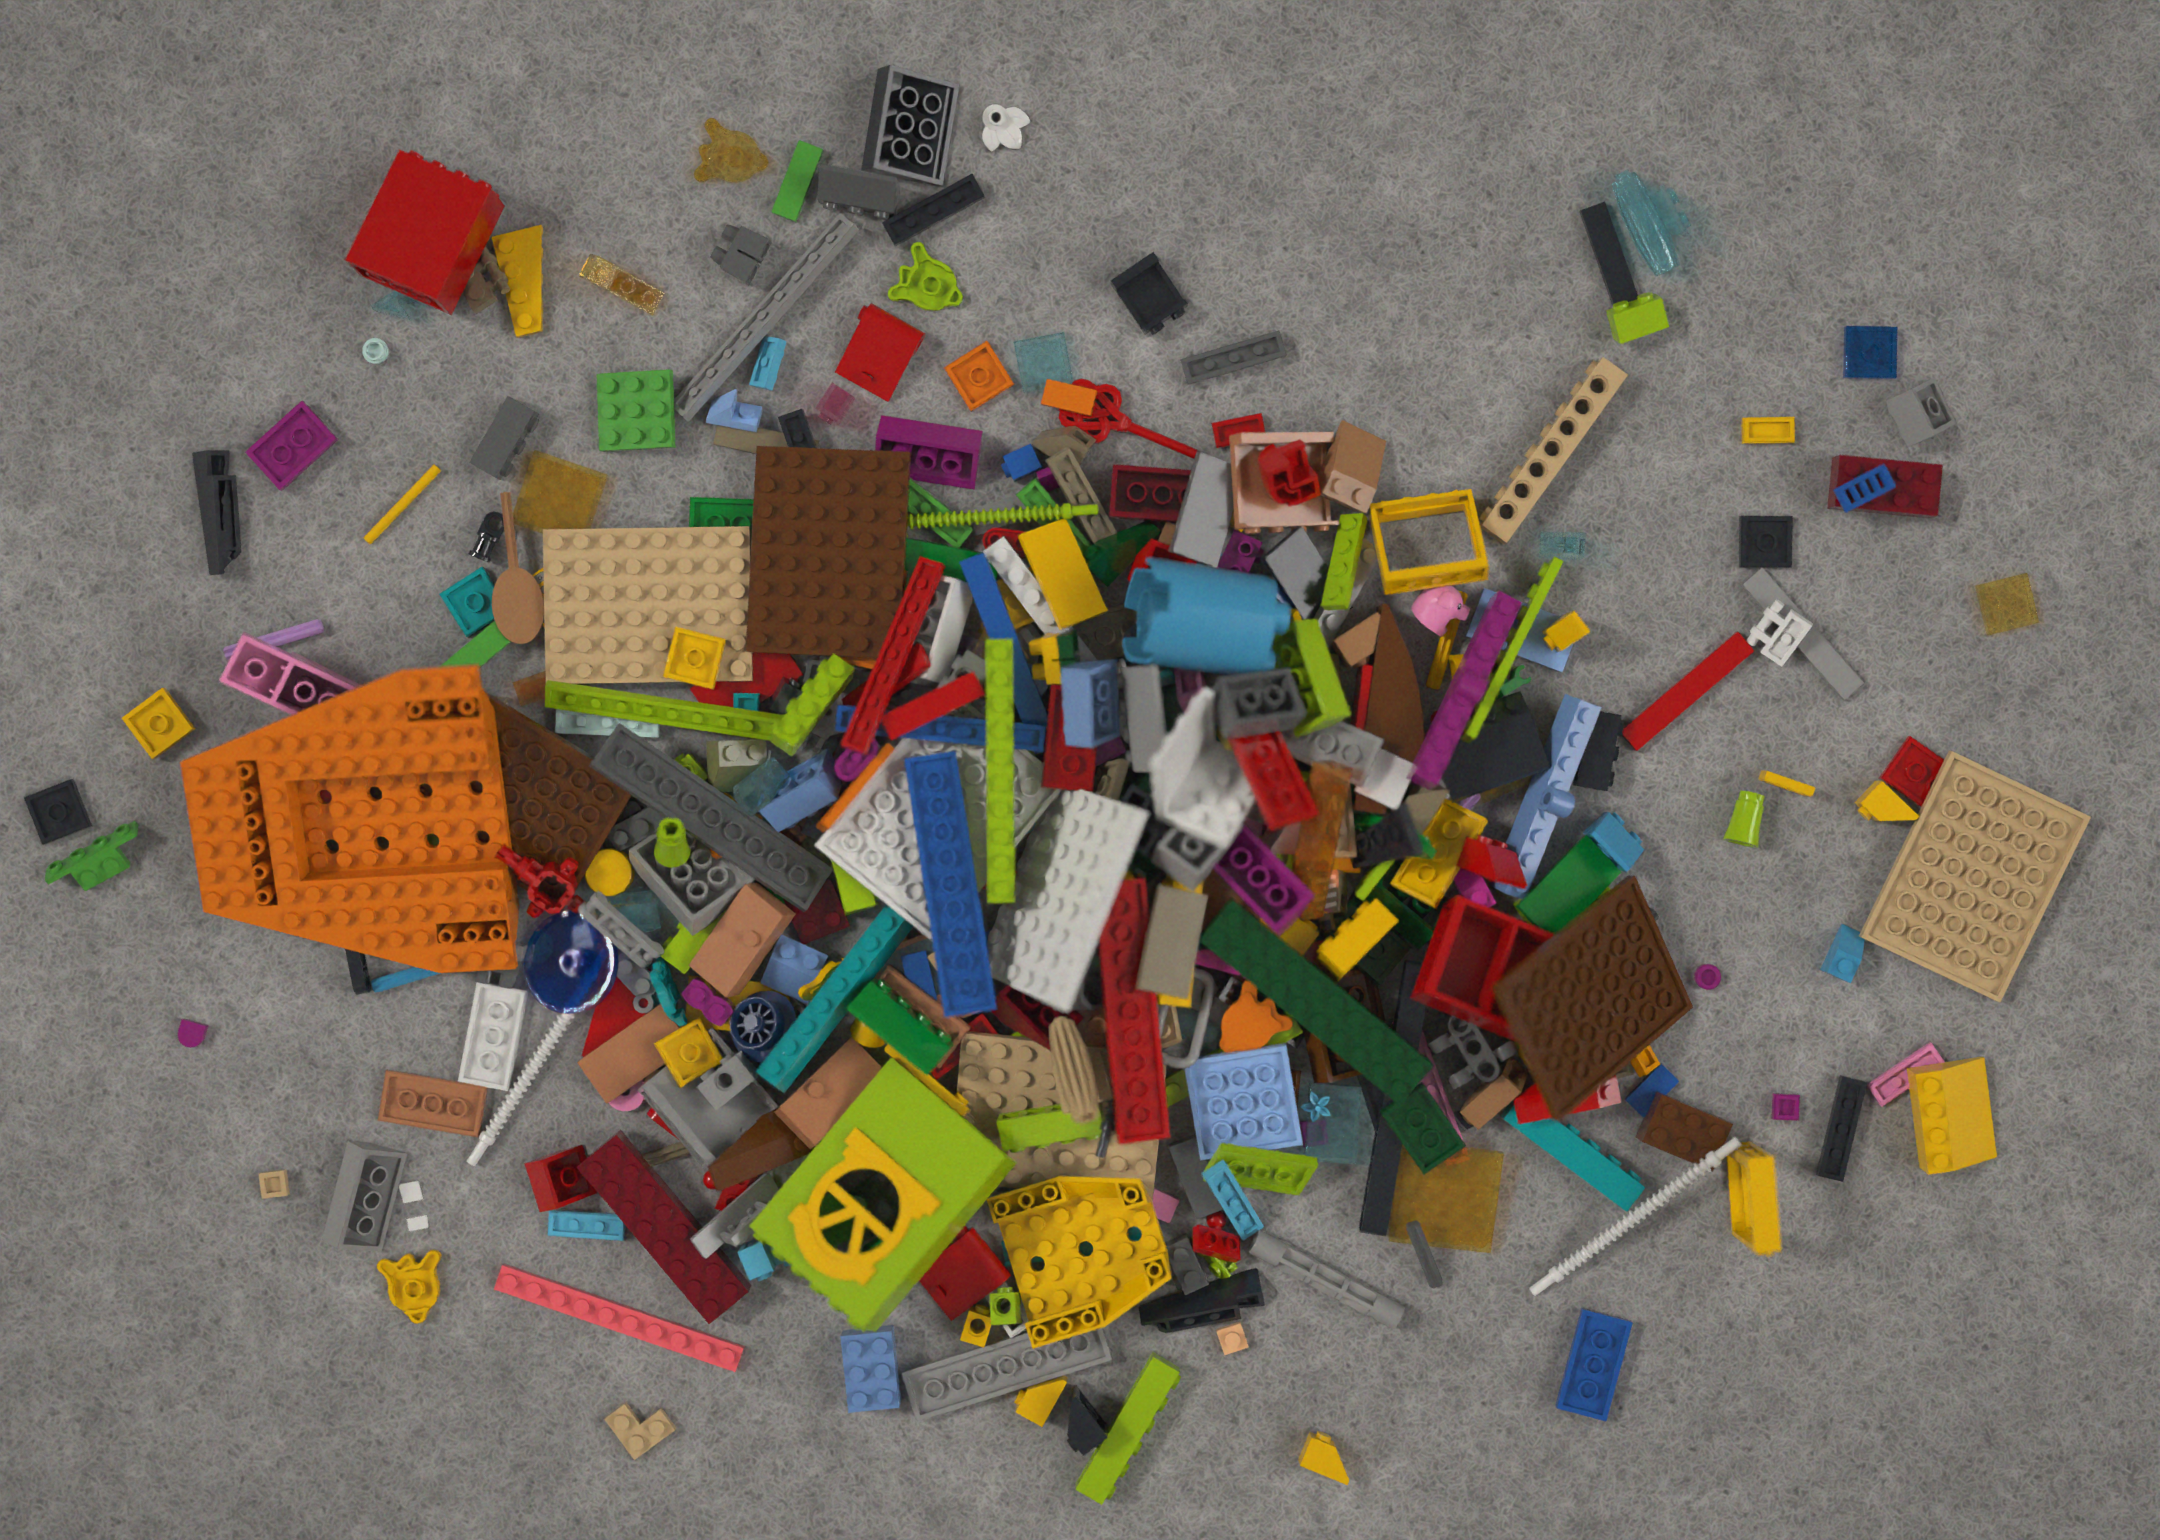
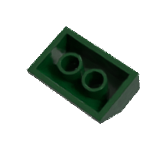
(1414, 917)

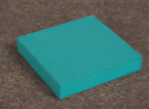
(471, 601)

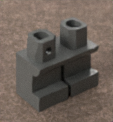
(742, 241)

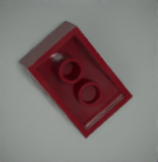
(1029, 1014)

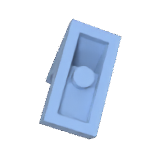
(730, 413)

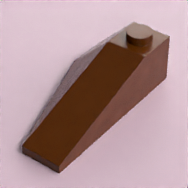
(757, 1150)

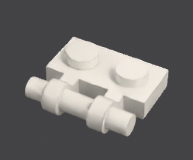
(1785, 638)

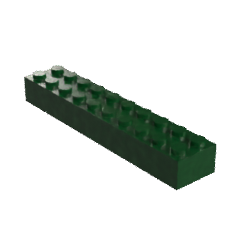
(1315, 1000)

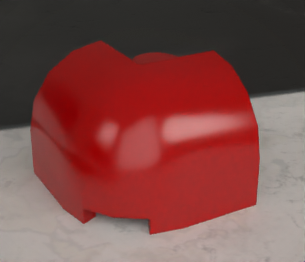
(1288, 474)

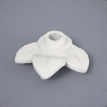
(1006, 129)

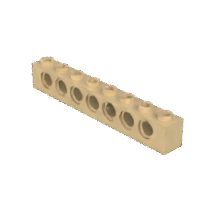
(1611, 379)

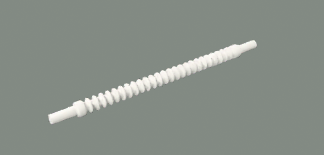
(488, 1137)

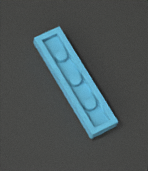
(1232, 1200)

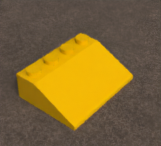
(1951, 1114)

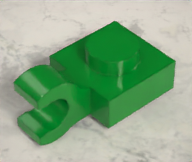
(1513, 683)

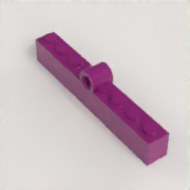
(1464, 690)

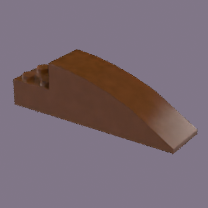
(1393, 701)

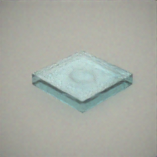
(1042, 360)

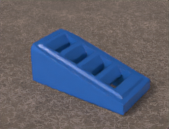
(1884, 477)

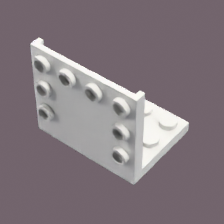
(1198, 780)

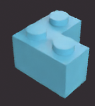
(758, 1260)

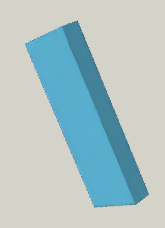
(586, 1225)

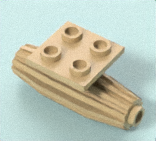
(1077, 1075)

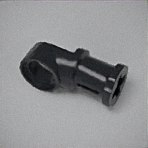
(487, 538)

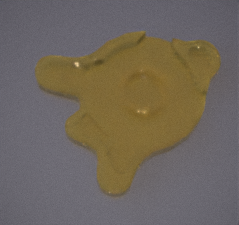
(729, 156)

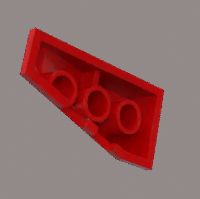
(1532, 1107)

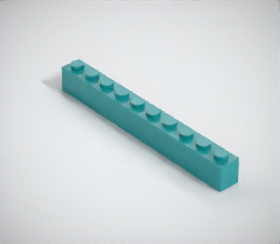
(833, 998)

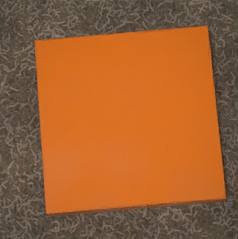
(979, 376)

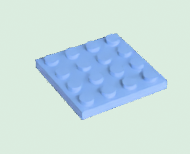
(1244, 1100)

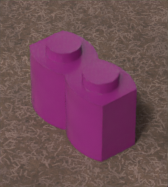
(703, 996)

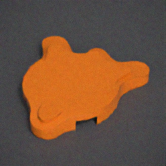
(1251, 1023)

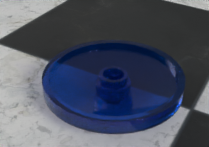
(570, 964)

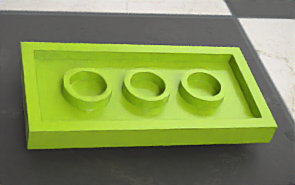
(1266, 1168)

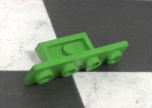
(97, 861)

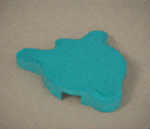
(667, 991)

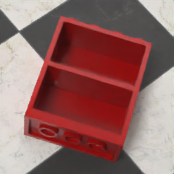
(425, 231)
(1468, 956)

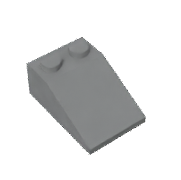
(1187, 857)

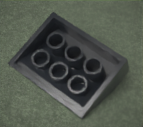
(910, 126)
(1501, 752)

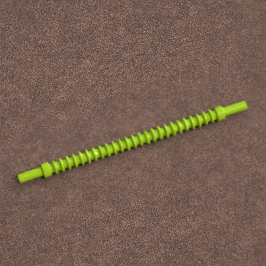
(1066, 511)

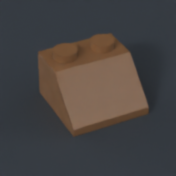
(1357, 642)

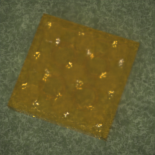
(558, 495)

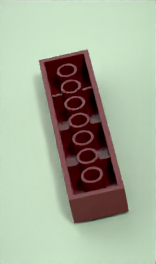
(663, 1226)

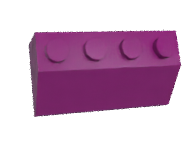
(937, 451)
(1263, 882)

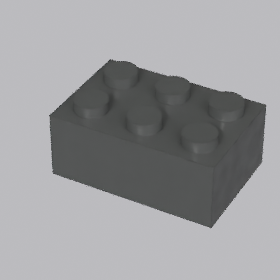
(1257, 703)

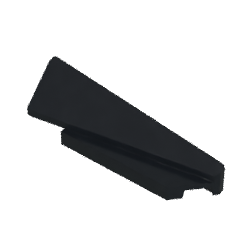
(217, 508)
(1206, 1306)

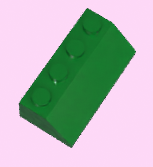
(901, 1025)

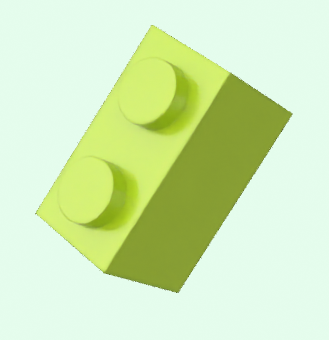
(1637, 317)

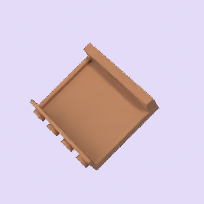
(1253, 505)

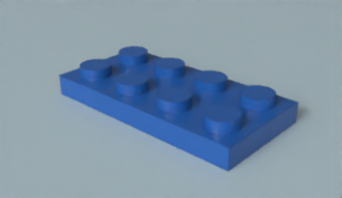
(1593, 1364)

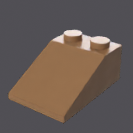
(1352, 468)

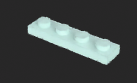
(588, 724)

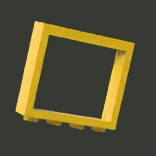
(1433, 575)
(1754, 1198)

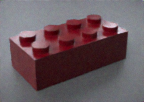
(1915, 482)
(1147, 493)

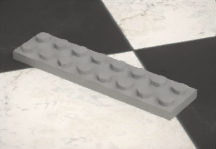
(1337, 743)
(998, 1370)

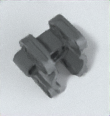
(1475, 1062)

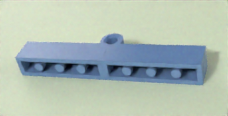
(1548, 790)

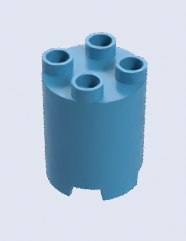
(1204, 618)

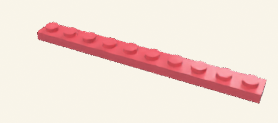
(619, 1317)

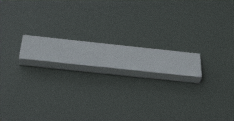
(1813, 645)

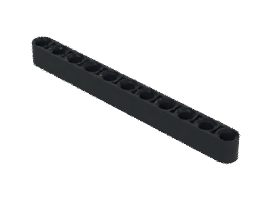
(1386, 1145)

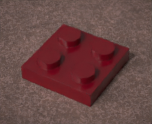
(822, 917)

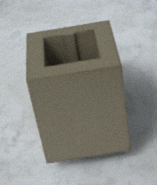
(1054, 440)

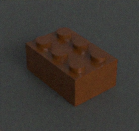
(1682, 1129)

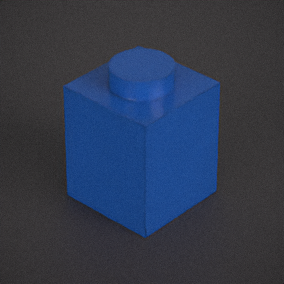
(1021, 463)

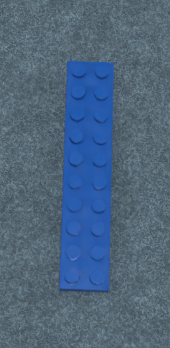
(950, 884)

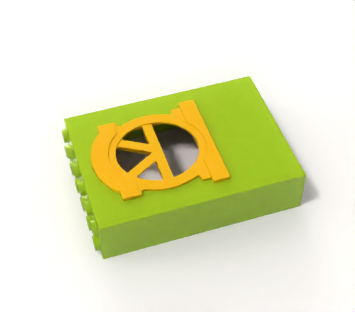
(942, 1179)

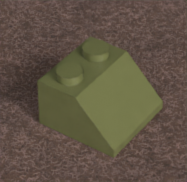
(733, 761)

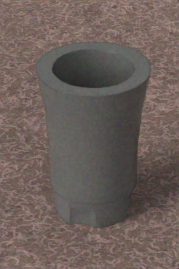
(1088, 994)

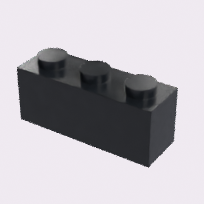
(1601, 751)

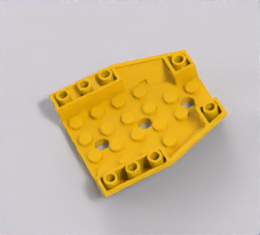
(1074, 1289)

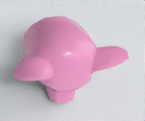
(1438, 606)

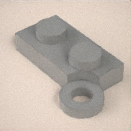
(637, 981)

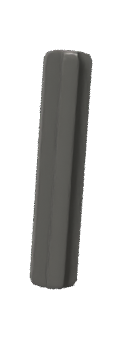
(1424, 1254)

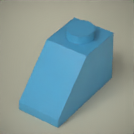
(1844, 954)

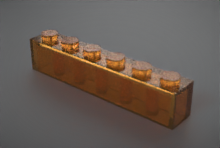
(1320, 836)

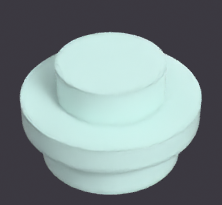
(375, 351)

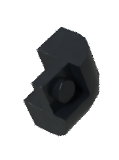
(1153, 829)

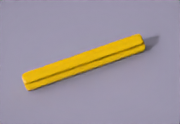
(1443, 651)

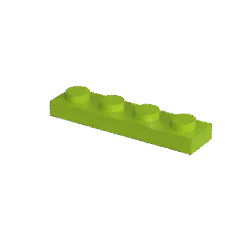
(1344, 562)

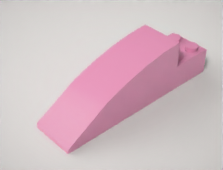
(280, 676)

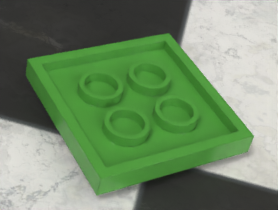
(636, 410)

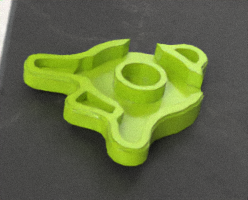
(927, 283)

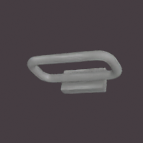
(1200, 1025)

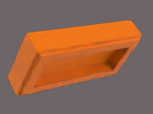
(1069, 397)

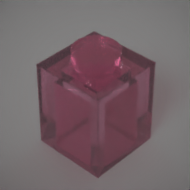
(834, 404)

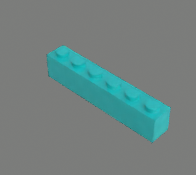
(1581, 1157)

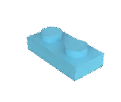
(768, 363)

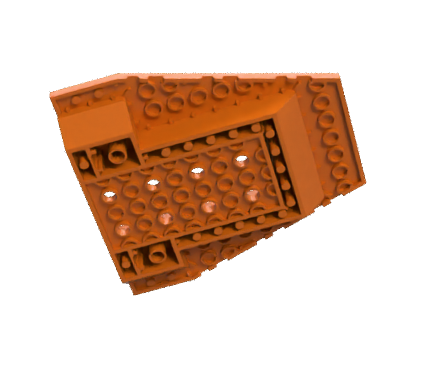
(267, 830)

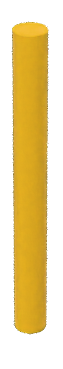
(402, 504)

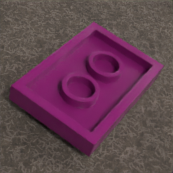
(291, 445)

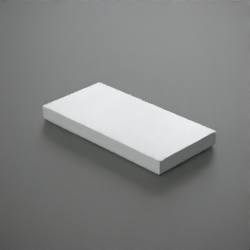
(493, 1036)

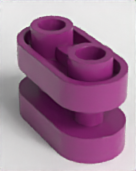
(852, 763)

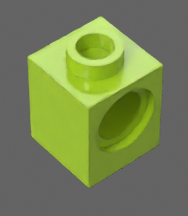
(1014, 1315)

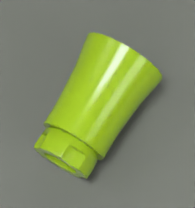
(1746, 820)
(671, 845)

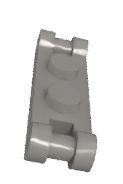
(620, 930)

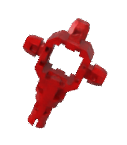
(533, 873)

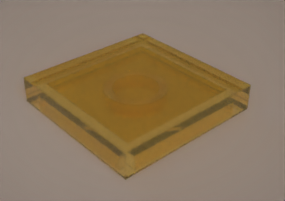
(2007, 604)

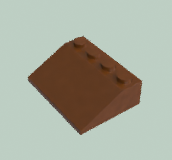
(1324, 1062)

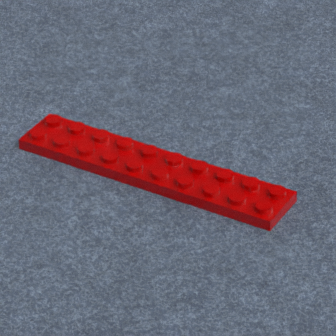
(1131, 1020)

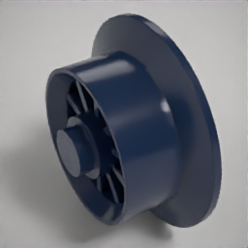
(761, 1023)

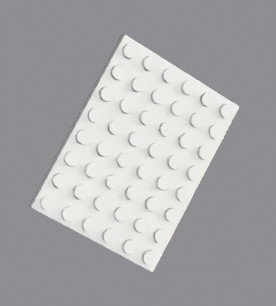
(877, 831)
(1062, 895)

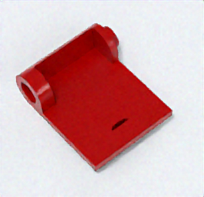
(881, 349)
(964, 1273)

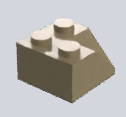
(1423, 803)

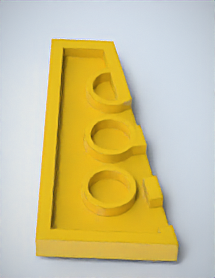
(520, 259)

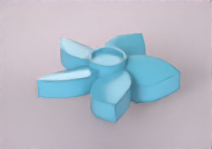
(1316, 1106)

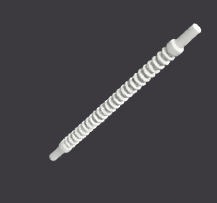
(1713, 1159)

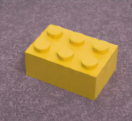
(1354, 939)

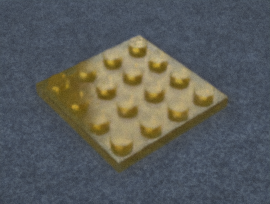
(1451, 1201)

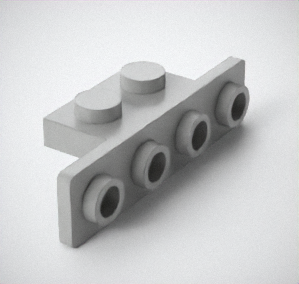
(734, 1221)

